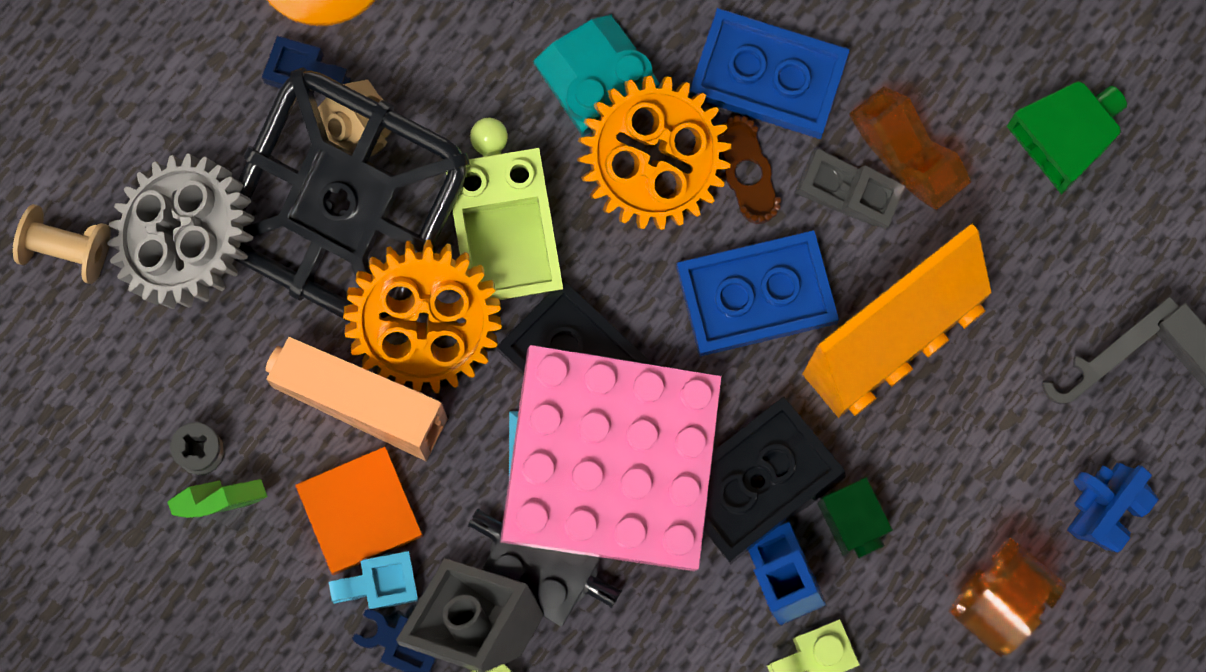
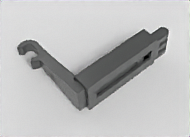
(1174, 325)

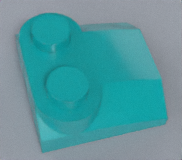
(589, 64)

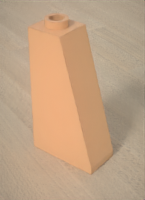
(357, 397)

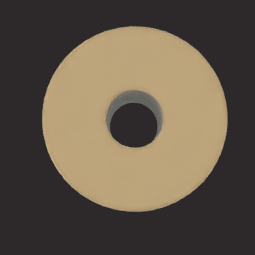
(83, 249)

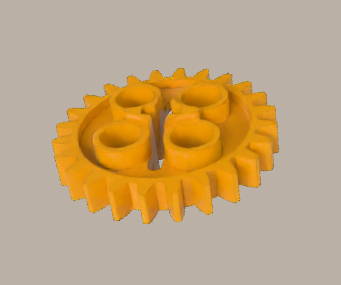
(637, 191)
(426, 277)

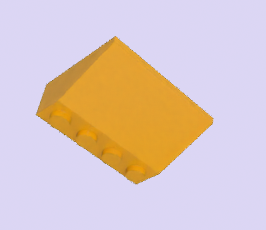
(901, 325)

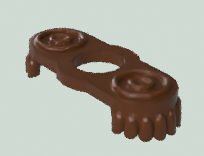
(755, 201)

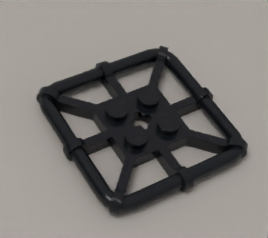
(335, 169)

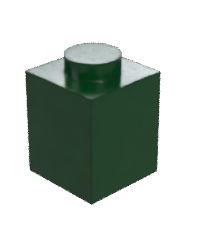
(855, 519)

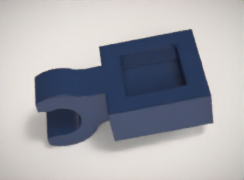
(292, 55)

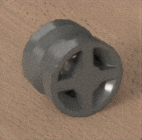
(204, 456)

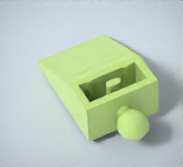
(505, 221)

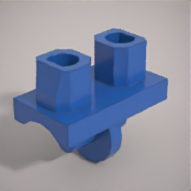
(1106, 500)

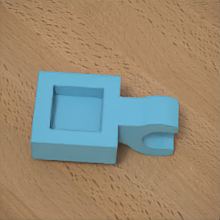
(384, 581)

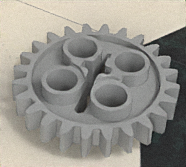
(180, 231)

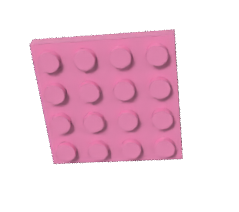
(611, 459)

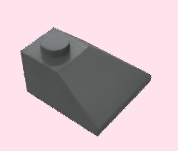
(472, 618)

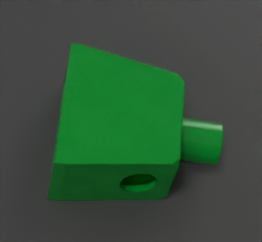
(1068, 130)

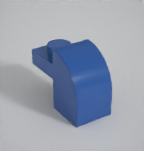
(786, 575)

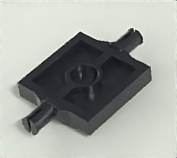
(552, 576)

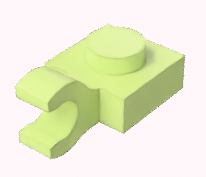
(819, 651)

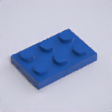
(769, 73)
(757, 293)

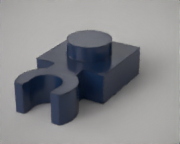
(394, 654)

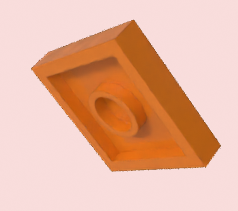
(359, 510)

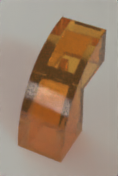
(902, 143)

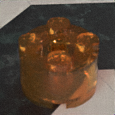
(1007, 598)

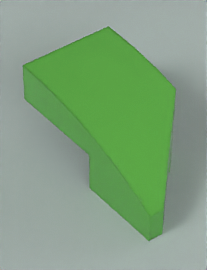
(214, 498)

